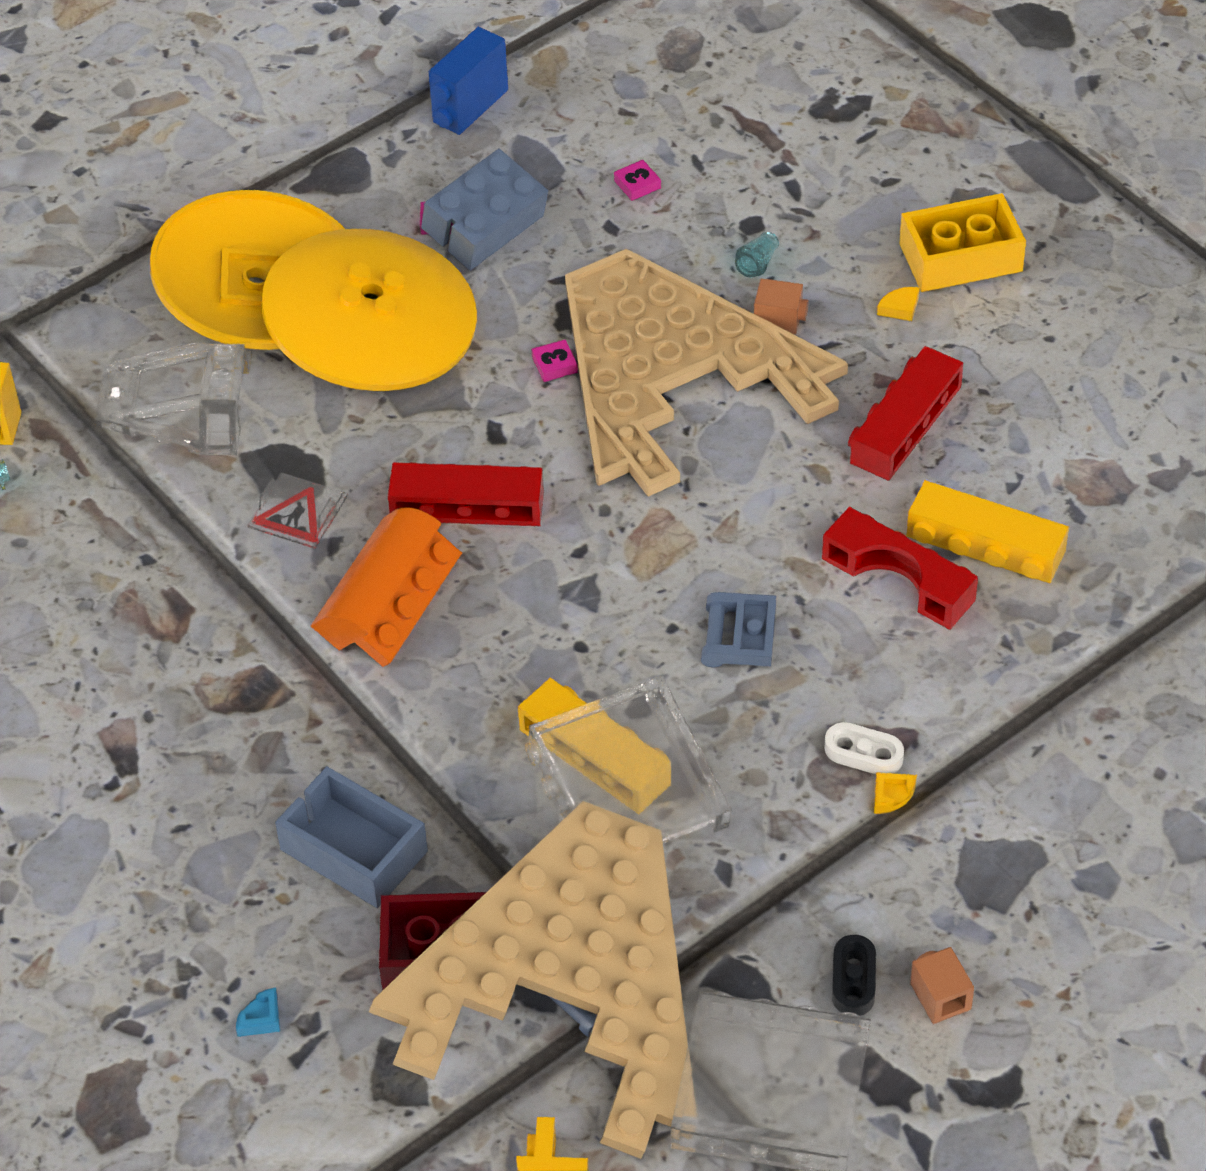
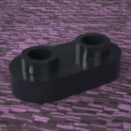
(854, 978)

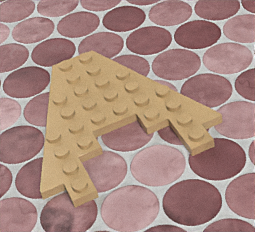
(653, 331)
(582, 925)

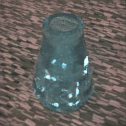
(756, 255)

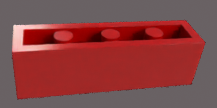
(905, 412)
(469, 492)

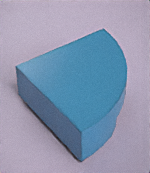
(260, 1015)

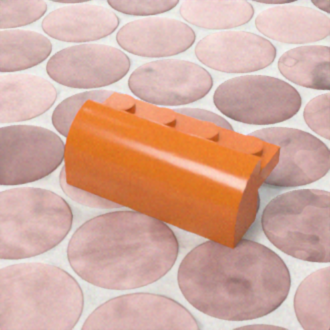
(388, 585)

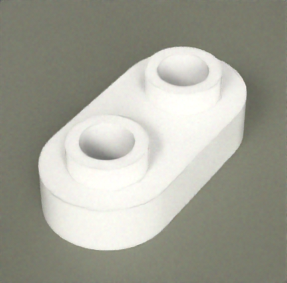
(865, 748)

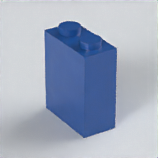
(468, 80)

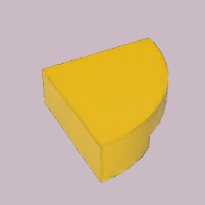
(899, 303)
(893, 791)

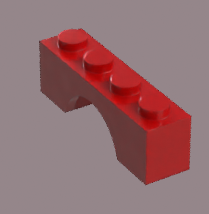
(862, 544)

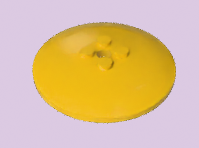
(215, 247)
(381, 344)

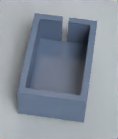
(487, 209)
(352, 836)

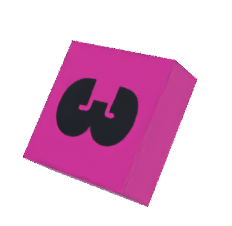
(637, 180)
(554, 360)

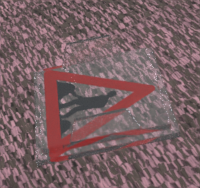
(297, 510)

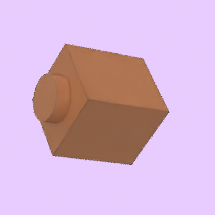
(781, 304)
(941, 984)

